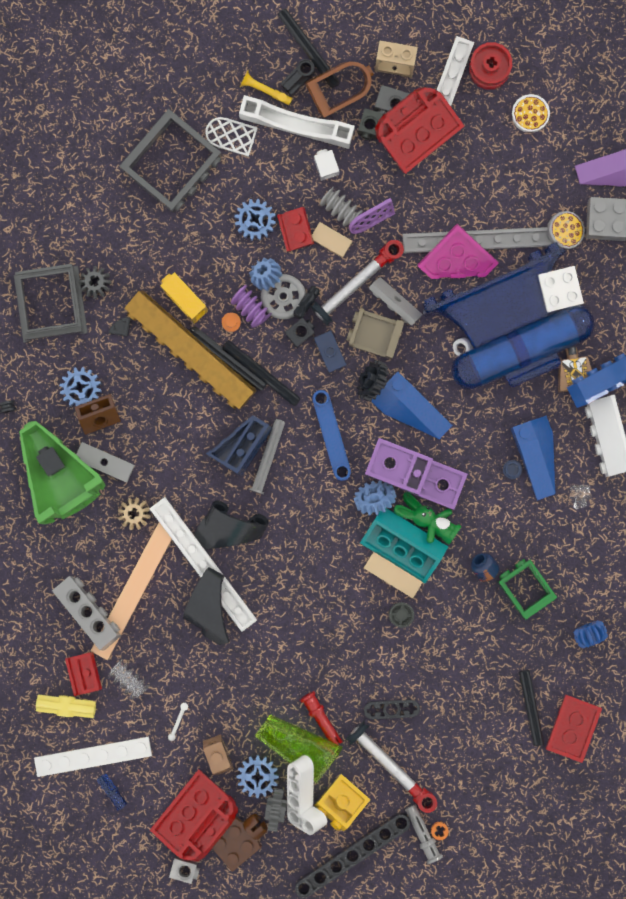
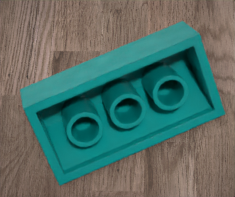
(404, 545)

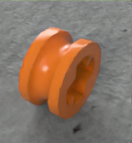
(445, 831)

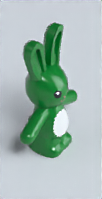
(425, 517)

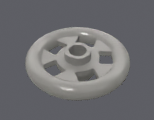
(280, 313)

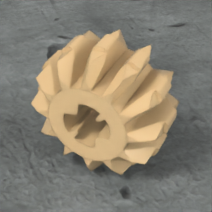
(137, 519)

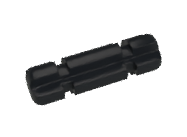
(306, 301)

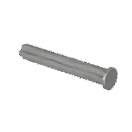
(268, 456)

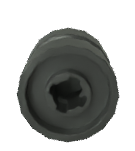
(401, 614)

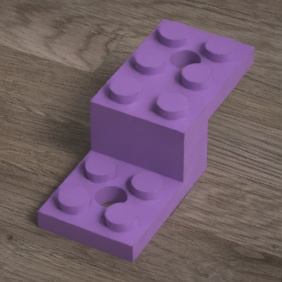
(416, 473)

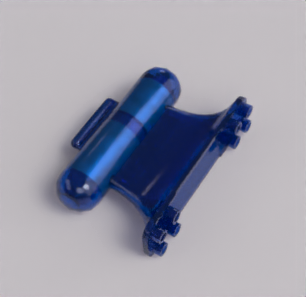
(511, 325)

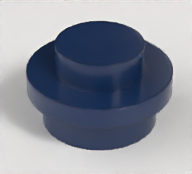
(512, 469)

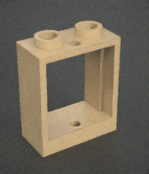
(396, 55)

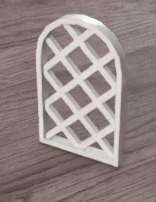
(251, 141)

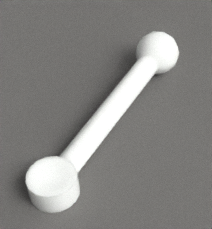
(184, 706)

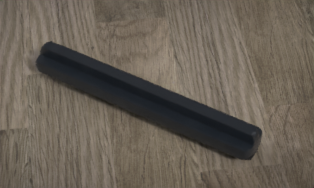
(531, 708)

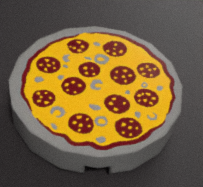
(566, 229)

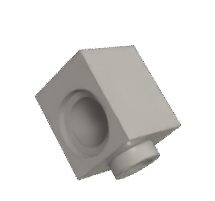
(176, 873)

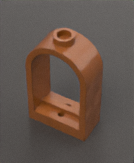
(319, 98)

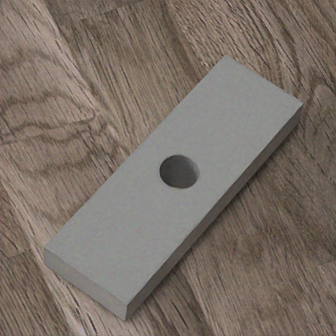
(395, 301)
(116, 467)

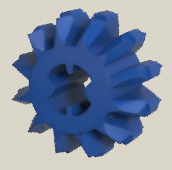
(590, 634)

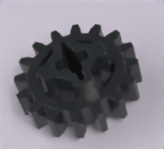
(372, 380)

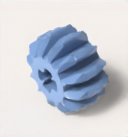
(265, 274)

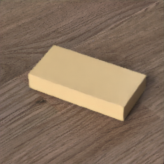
(331, 240)

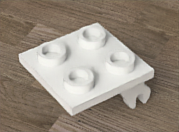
(560, 289)

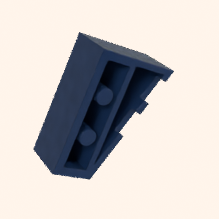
(242, 445)

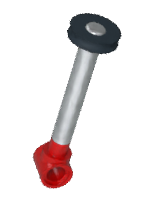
(338, 298)
(409, 784)

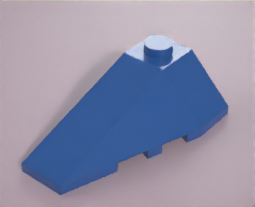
(536, 450)

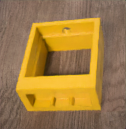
(183, 297)

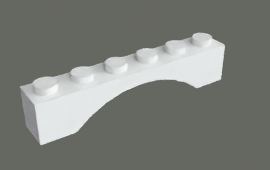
(281, 119)

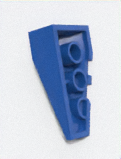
(408, 406)

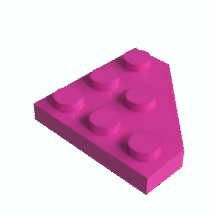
(457, 257)

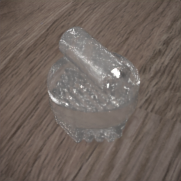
(580, 494)

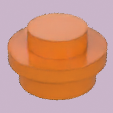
(231, 322)

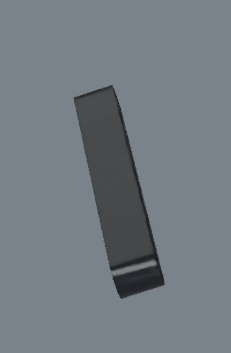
(347, 863)

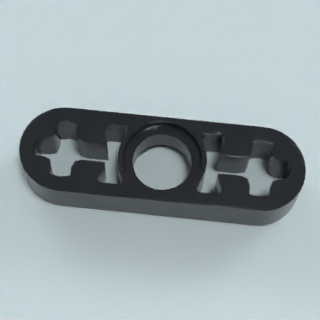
(397, 715)

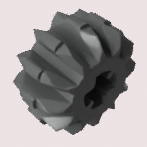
(88, 281)

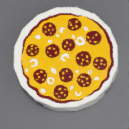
(530, 113)

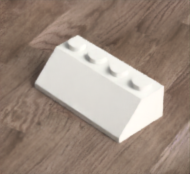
(609, 435)

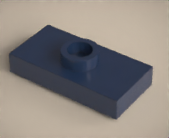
(330, 351)

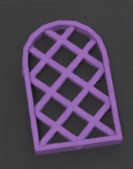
(373, 211)

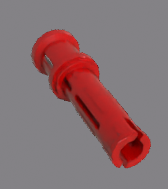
(317, 711)

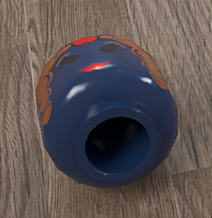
(484, 567)

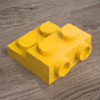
(342, 803)

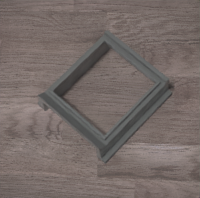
(80, 321)

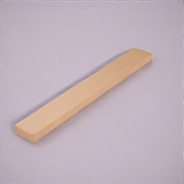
(137, 584)

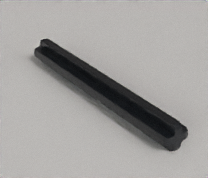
(307, 46)
(231, 361)
(263, 374)

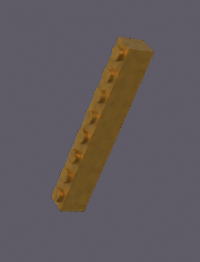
(189, 349)

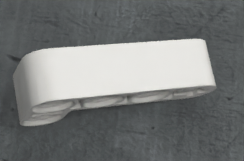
(300, 797)

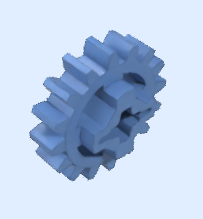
(262, 214)
(77, 375)
(375, 497)
(247, 776)

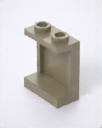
(375, 334)

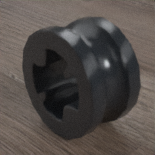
(7, 406)

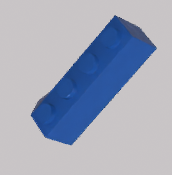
(599, 381)

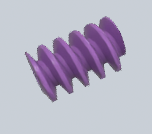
(249, 307)

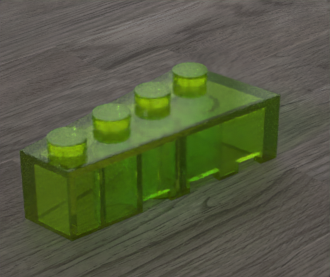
(294, 742)

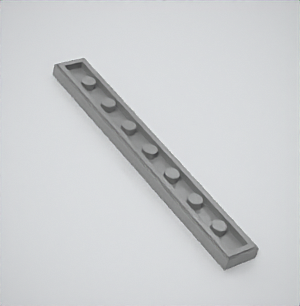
(486, 238)

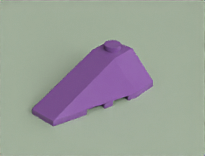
(604, 170)

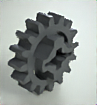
(275, 809)

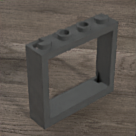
(150, 138)

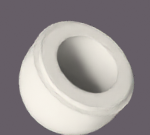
(465, 341)

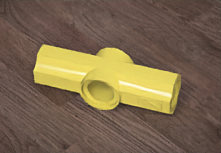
(66, 706)

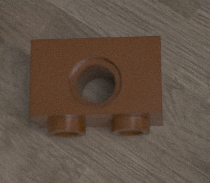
(97, 414)

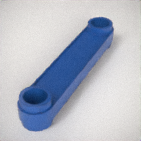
(331, 435)

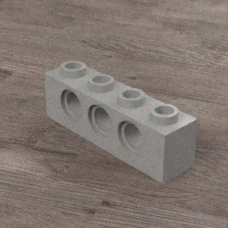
(65, 593)

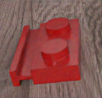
(295, 229)
(83, 674)

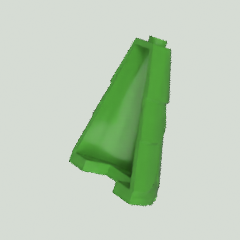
(66, 490)

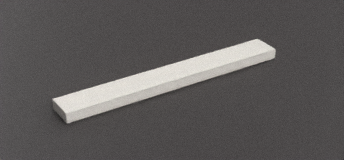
(201, 561)

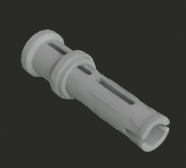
(427, 843)

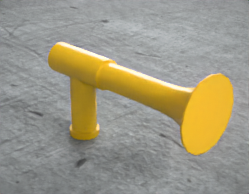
(249, 81)

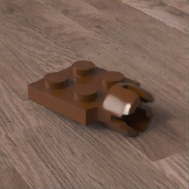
(240, 841)

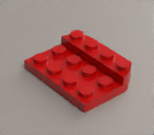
(417, 127)
(196, 818)

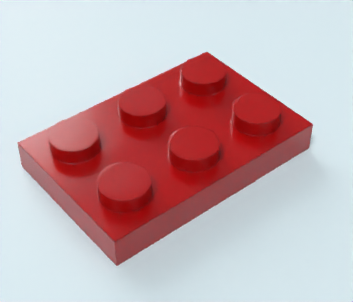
(573, 728)

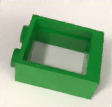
(539, 604)

